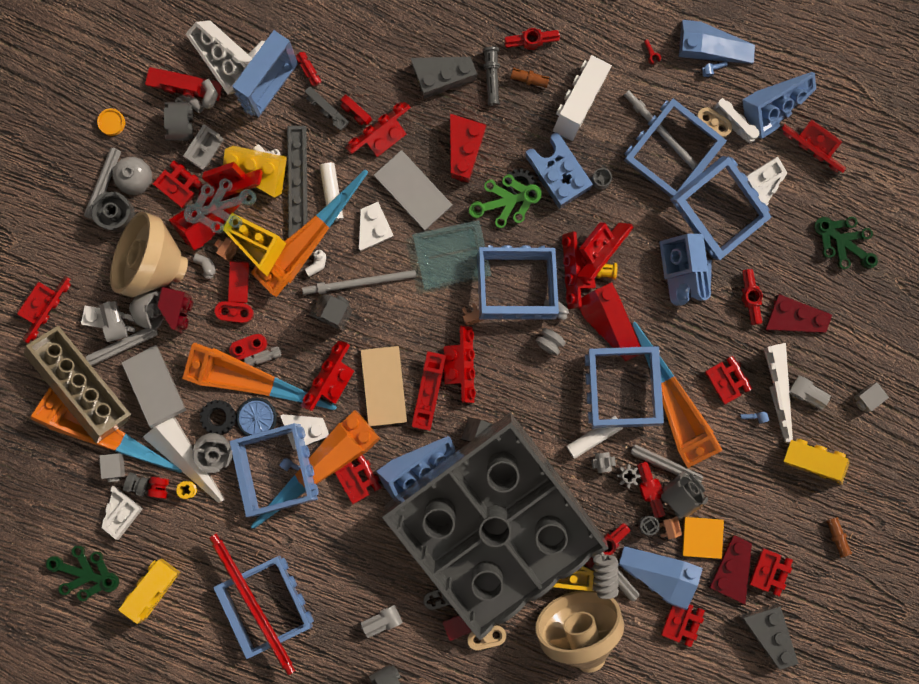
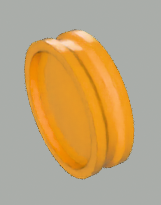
(111, 122)

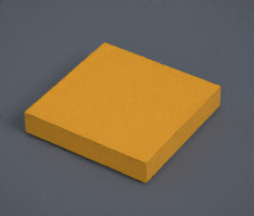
(703, 537)

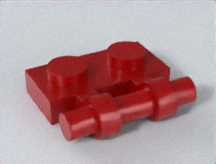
(174, 188)
(723, 382)
(353, 483)
(765, 571)
(676, 622)

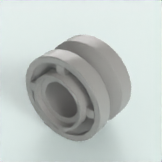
(550, 341)

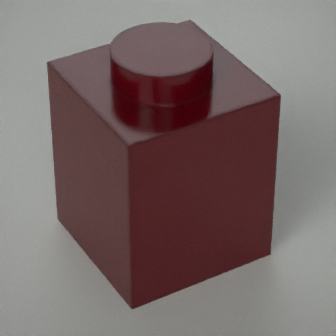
(455, 627)

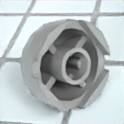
(132, 175)
(145, 310)
(212, 452)

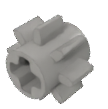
(603, 462)
(625, 480)

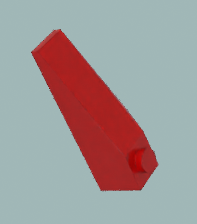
(198, 234)
(608, 317)

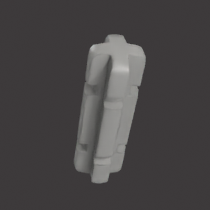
(263, 356)

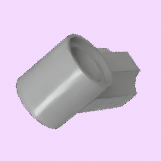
(113, 325)
(805, 390)
(386, 619)

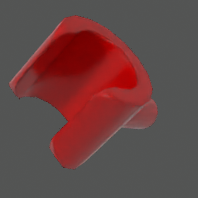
(651, 52)

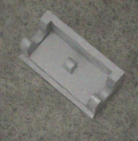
(203, 147)

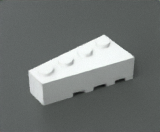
(219, 53)
(581, 97)

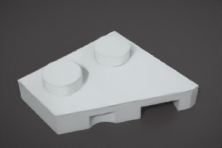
(767, 179)
(373, 227)
(314, 428)
(119, 513)

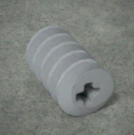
(606, 576)

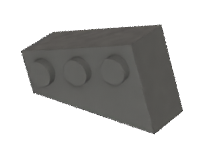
(442, 73)

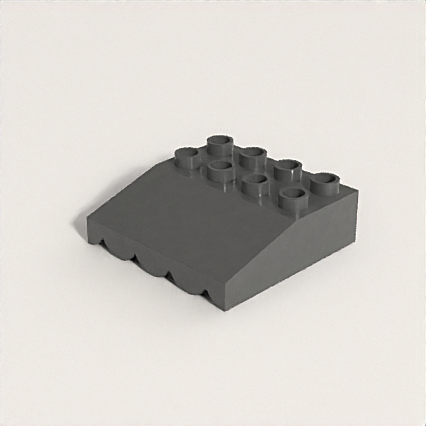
(494, 526)

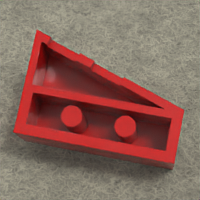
(465, 144)

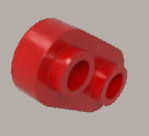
(349, 105)
(235, 310)
(248, 347)

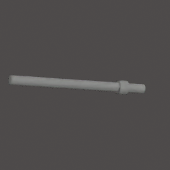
(639, 106)
(321, 288)

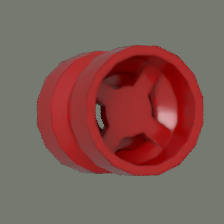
(159, 483)

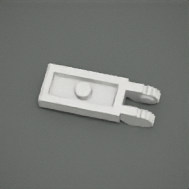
(738, 121)
(93, 317)

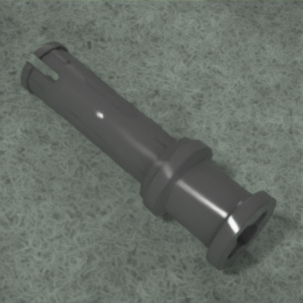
(491, 66)

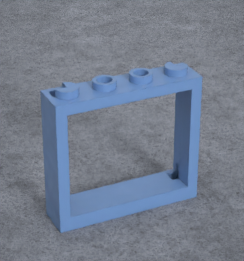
(265, 74)
(654, 123)
(697, 226)
(518, 312)
(656, 388)
(245, 478)
(236, 622)

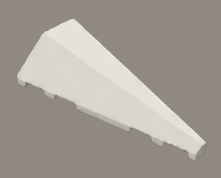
(777, 364)
(175, 446)

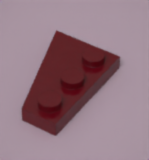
(796, 316)
(733, 570)

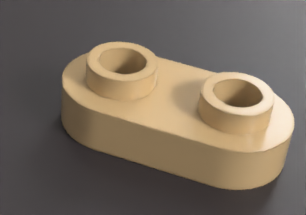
(715, 121)
(488, 641)

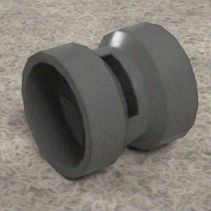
(601, 175)
(136, 484)
(648, 525)

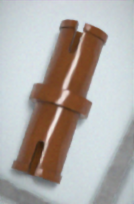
(529, 77)
(839, 537)

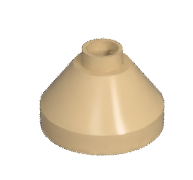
(145, 257)
(580, 629)

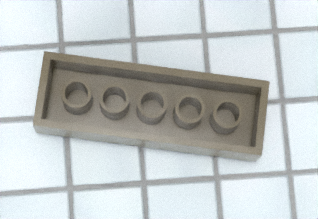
(77, 384)

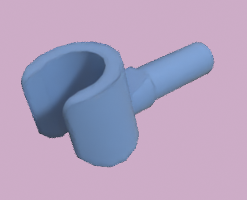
(709, 69)
(762, 417)
(287, 463)

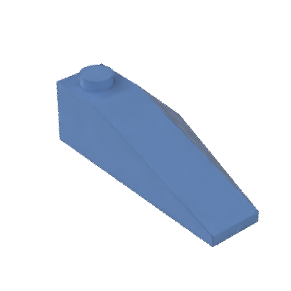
(709, 43)
(772, 104)
(409, 468)
(667, 576)

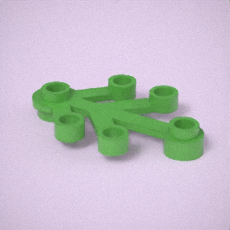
(508, 199)

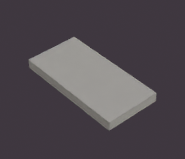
(413, 190)
(153, 386)

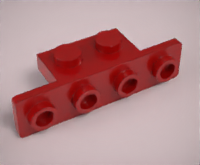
(180, 83)
(381, 134)
(819, 141)
(232, 172)
(600, 247)
(573, 264)
(39, 304)
(460, 364)
(331, 378)

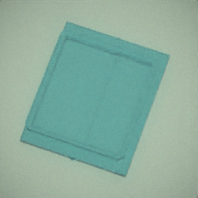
(450, 254)

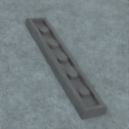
(297, 178)

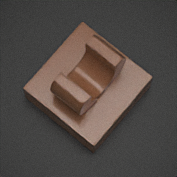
(226, 249)
(471, 318)
(672, 528)

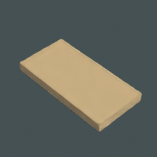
(383, 386)

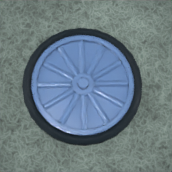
(256, 416)

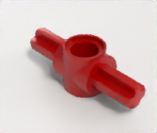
(542, 37)
(753, 307)
(651, 490)
(615, 537)

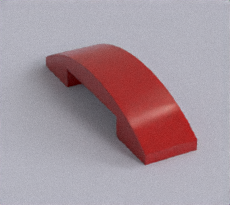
(428, 391)

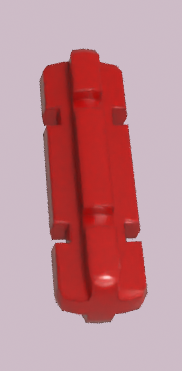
(308, 69)

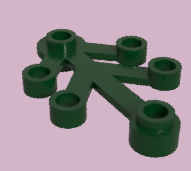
(843, 241)
(85, 574)

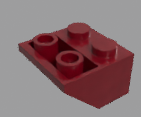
(175, 308)

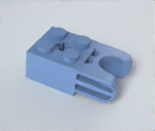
(555, 168)
(686, 268)

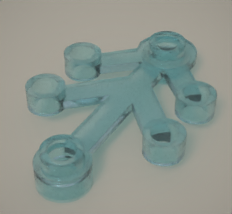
(217, 206)

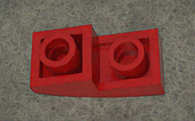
(238, 281)

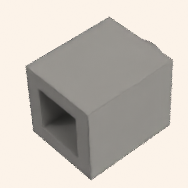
(870, 397)
(112, 467)

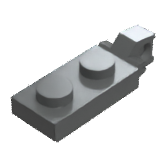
(314, 98)

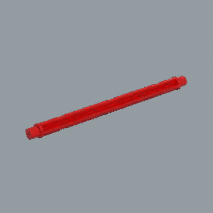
(252, 605)

